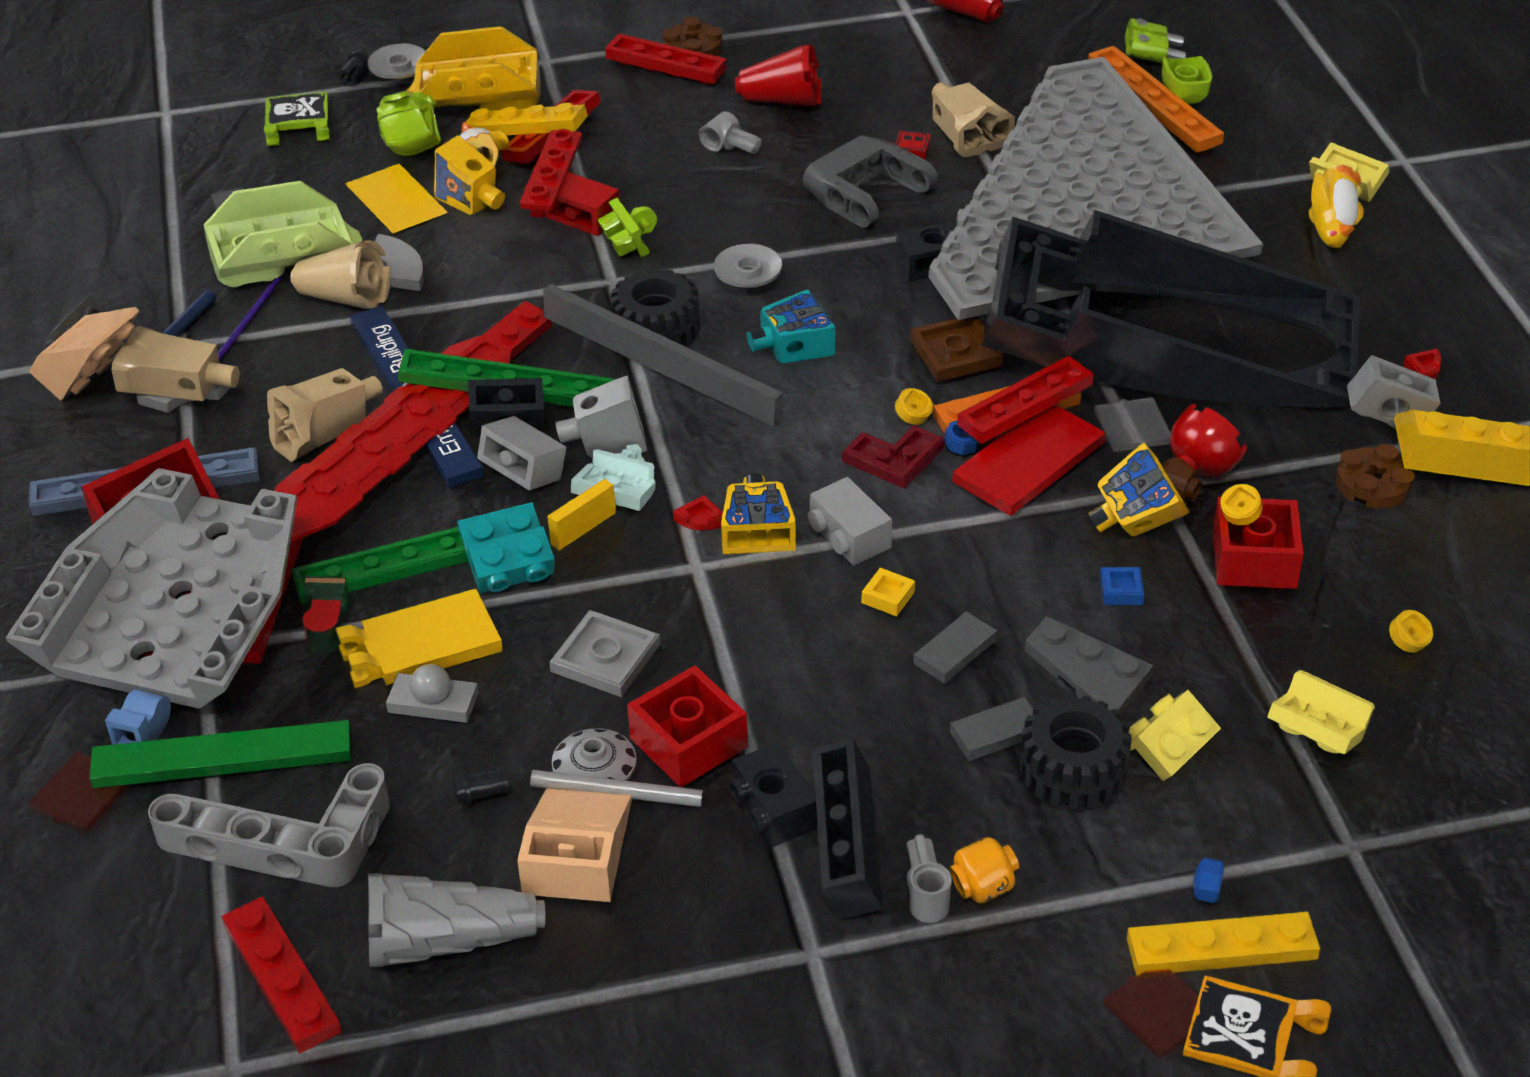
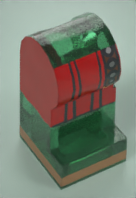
(327, 609)

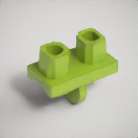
(626, 228)

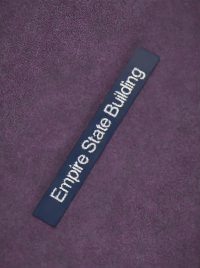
(386, 348)

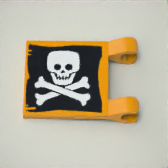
(1251, 1029)

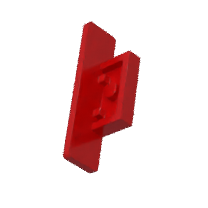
(550, 171)

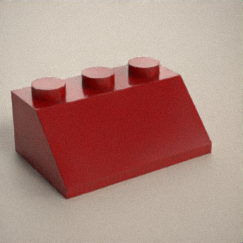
(112, 488)

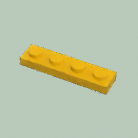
(529, 120)
(1223, 943)

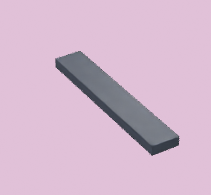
(66, 493)

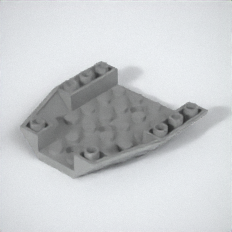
(120, 581)

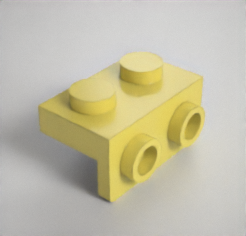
(1370, 170)
(1322, 713)
(1173, 733)

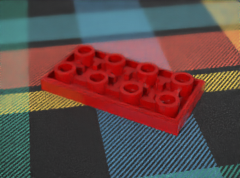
(1028, 459)

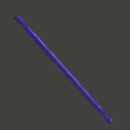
(248, 318)

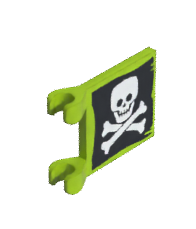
(296, 113)

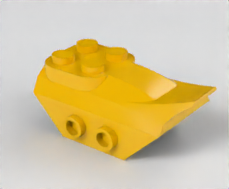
(479, 69)

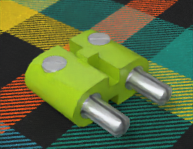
(1151, 41)

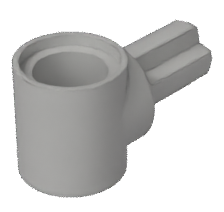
(726, 133)
(927, 882)

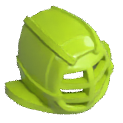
(408, 122)

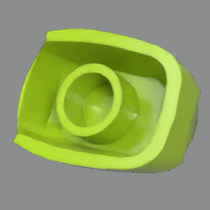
(1187, 78)

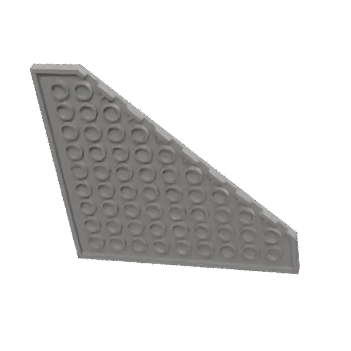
(1074, 152)

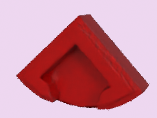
(1424, 362)
(699, 515)

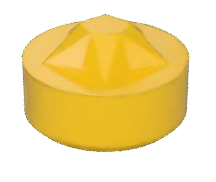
(913, 406)
(1241, 504)
(1411, 631)

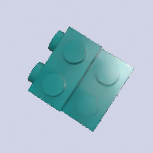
(506, 548)

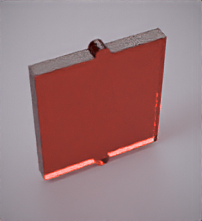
(71, 796)
(1155, 1009)

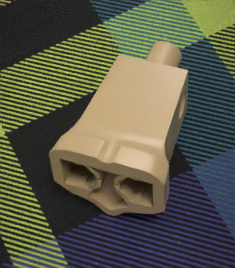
(970, 118)
(169, 366)
(317, 410)

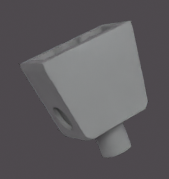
(605, 419)

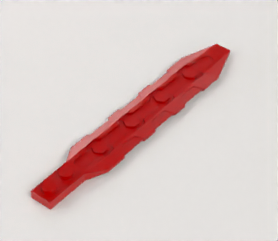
(397, 430)

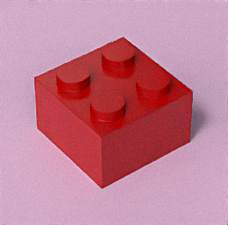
(1260, 552)
(688, 726)

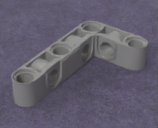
(275, 843)

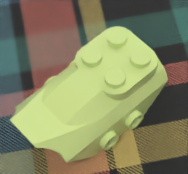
(272, 229)

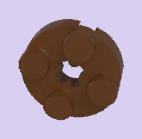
(694, 36)
(1357, 473)

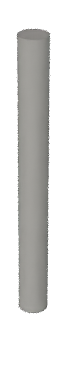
(638, 790)

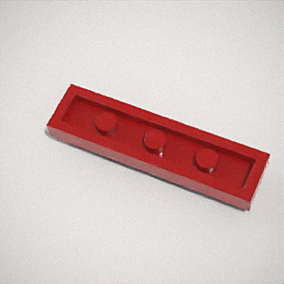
(666, 58)
(527, 146)
(1025, 399)
(281, 975)

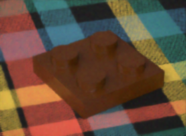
(954, 348)

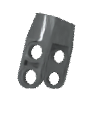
(858, 162)

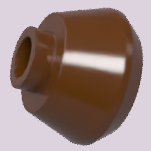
(1183, 478)

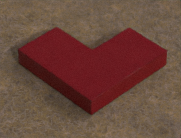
(895, 462)

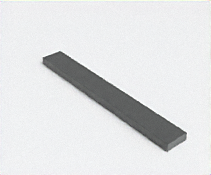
(663, 355)

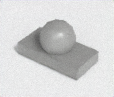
(432, 695)

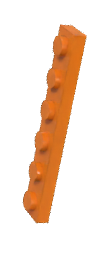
(1163, 103)

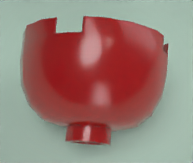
(1206, 442)

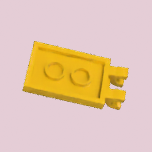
(430, 633)

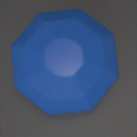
(959, 440)
(1208, 879)

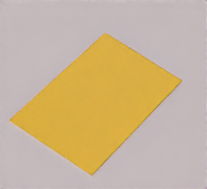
(396, 198)

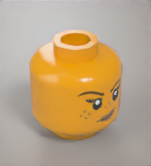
(984, 870)

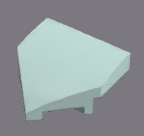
(626, 471)

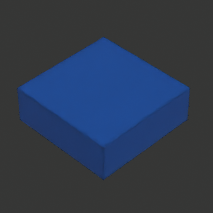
(1121, 586)

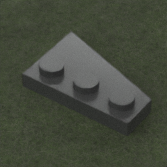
(1088, 664)

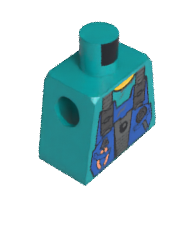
(794, 329)

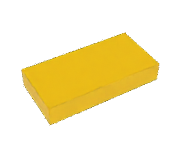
(581, 514)

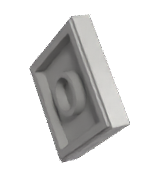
(605, 653)

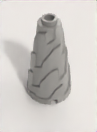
(429, 918)

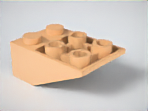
(83, 351)
(574, 844)

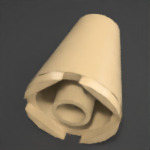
(345, 275)

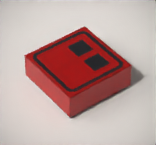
(914, 142)

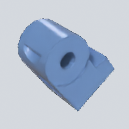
(142, 714)

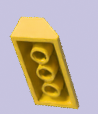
(1464, 446)

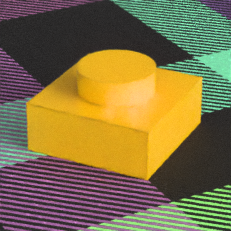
(888, 592)

